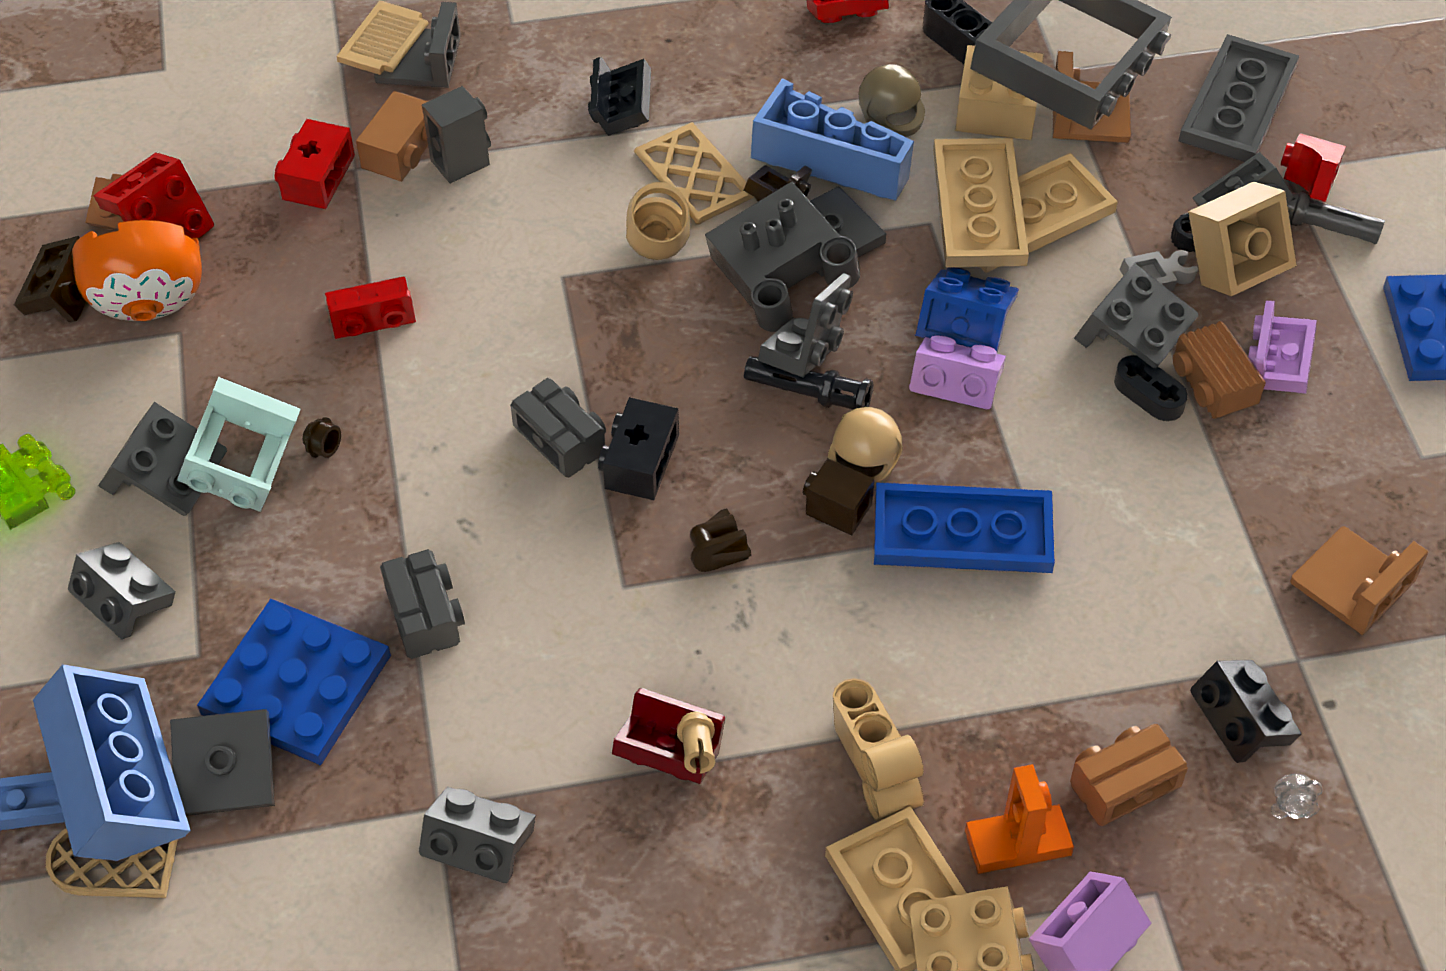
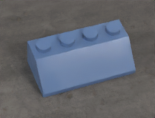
(108, 763)

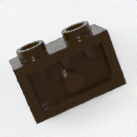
(52, 282)

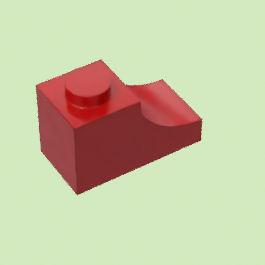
(1312, 164)

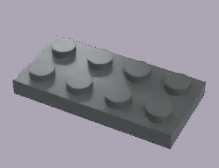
(1239, 98)

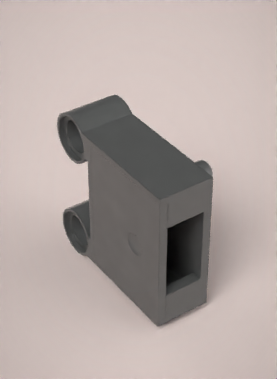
(776, 248)

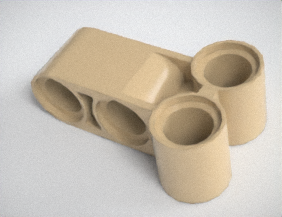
(877, 750)

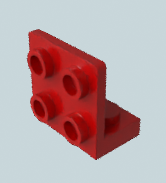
(157, 192)

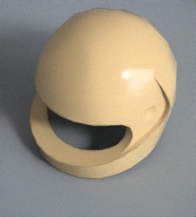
(656, 224)
(868, 440)

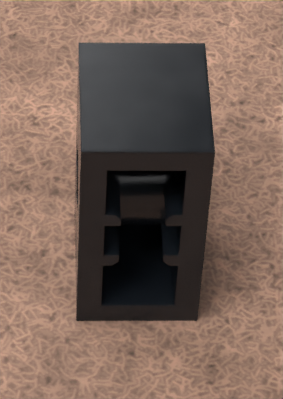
(639, 448)

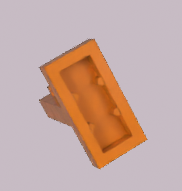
(1025, 833)

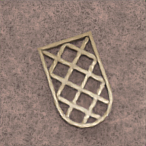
(96, 889)

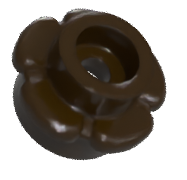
(321, 438)

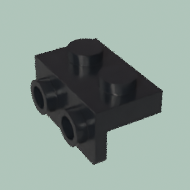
(620, 95)
(1244, 708)

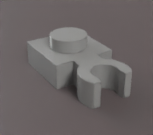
(1165, 271)

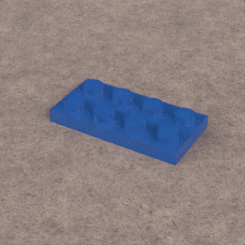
(964, 527)

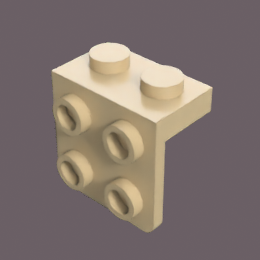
(970, 933)

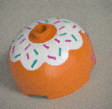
(138, 270)

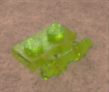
(23, 496)

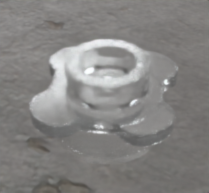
(1296, 797)

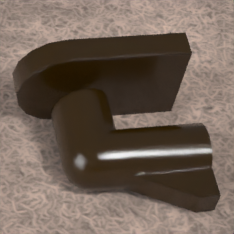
(718, 543)

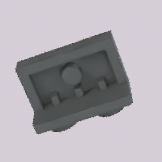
(117, 587)
(475, 833)

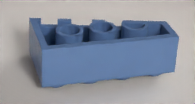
(802, 132)

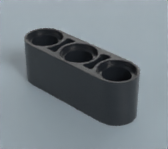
(953, 25)

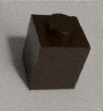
(838, 496)

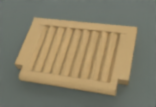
(383, 38)

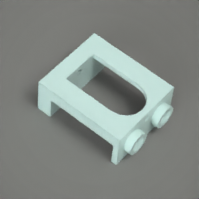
(254, 412)

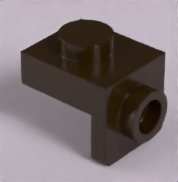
(768, 181)

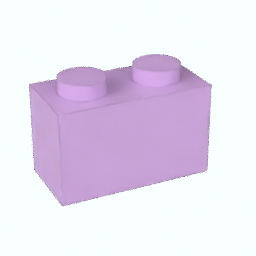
(1091, 926)

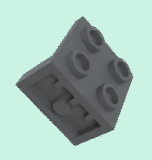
(432, 55)
(1140, 316)
(807, 342)
(155, 458)

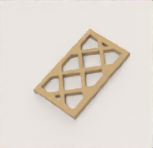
(669, 144)

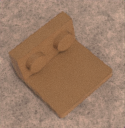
(1111, 129)
(1357, 578)

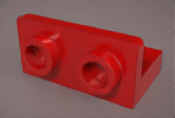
(370, 307)

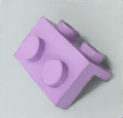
(1283, 350)
(956, 371)

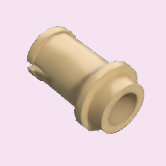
(696, 734)

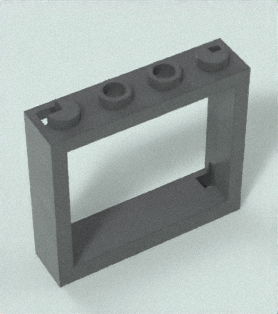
(1054, 89)

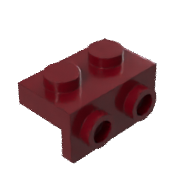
(652, 738)

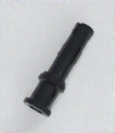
(824, 386)

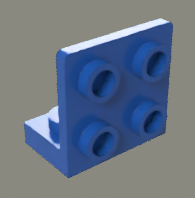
(966, 308)

